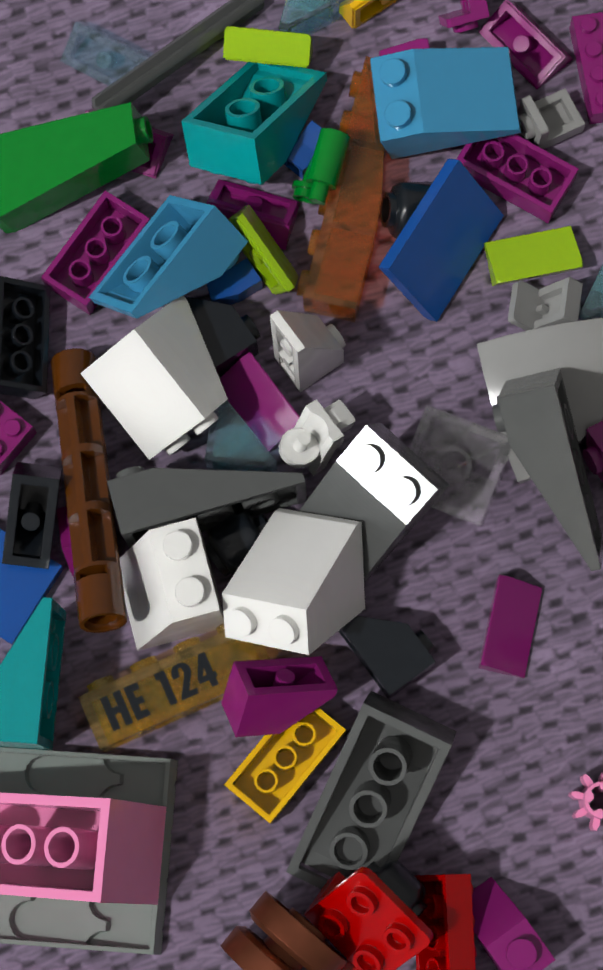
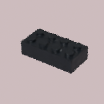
(24, 337)

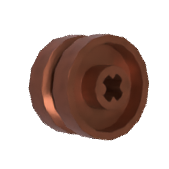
(289, 945)

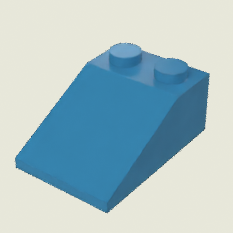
(443, 98)
(171, 256)

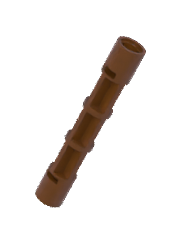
(88, 498)

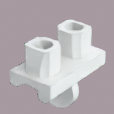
(316, 436)

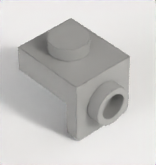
(549, 119)
(546, 306)

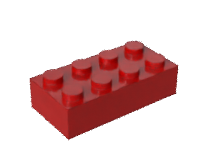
(451, 921)

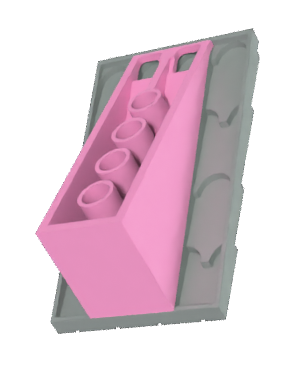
(84, 849)

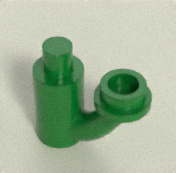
(323, 168)

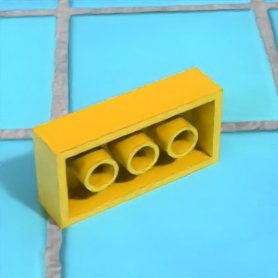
(284, 763)

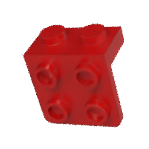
(368, 921)

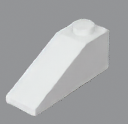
(305, 347)

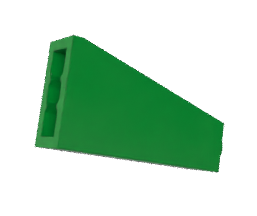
(66, 160)

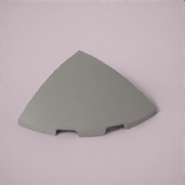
(569, 346)

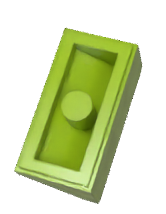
(267, 46)
(264, 252)
(532, 256)

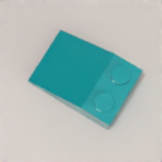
(252, 121)
(32, 680)

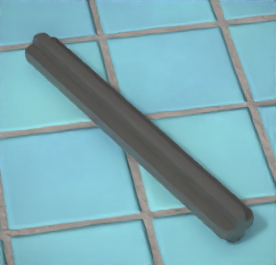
(176, 53)

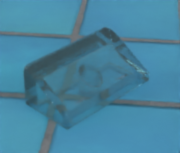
(100, 53)

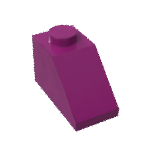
(275, 693)
(506, 931)

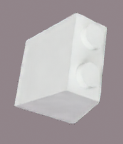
(160, 380)
(297, 582)
(170, 585)

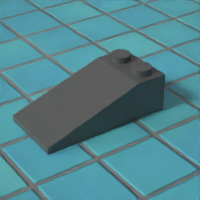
(545, 440)
(382, 487)
(172, 495)
(373, 791)

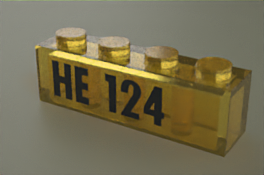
(164, 689)

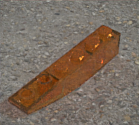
(350, 213)

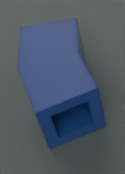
(303, 149)
(235, 284)

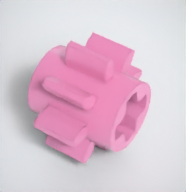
(587, 796)

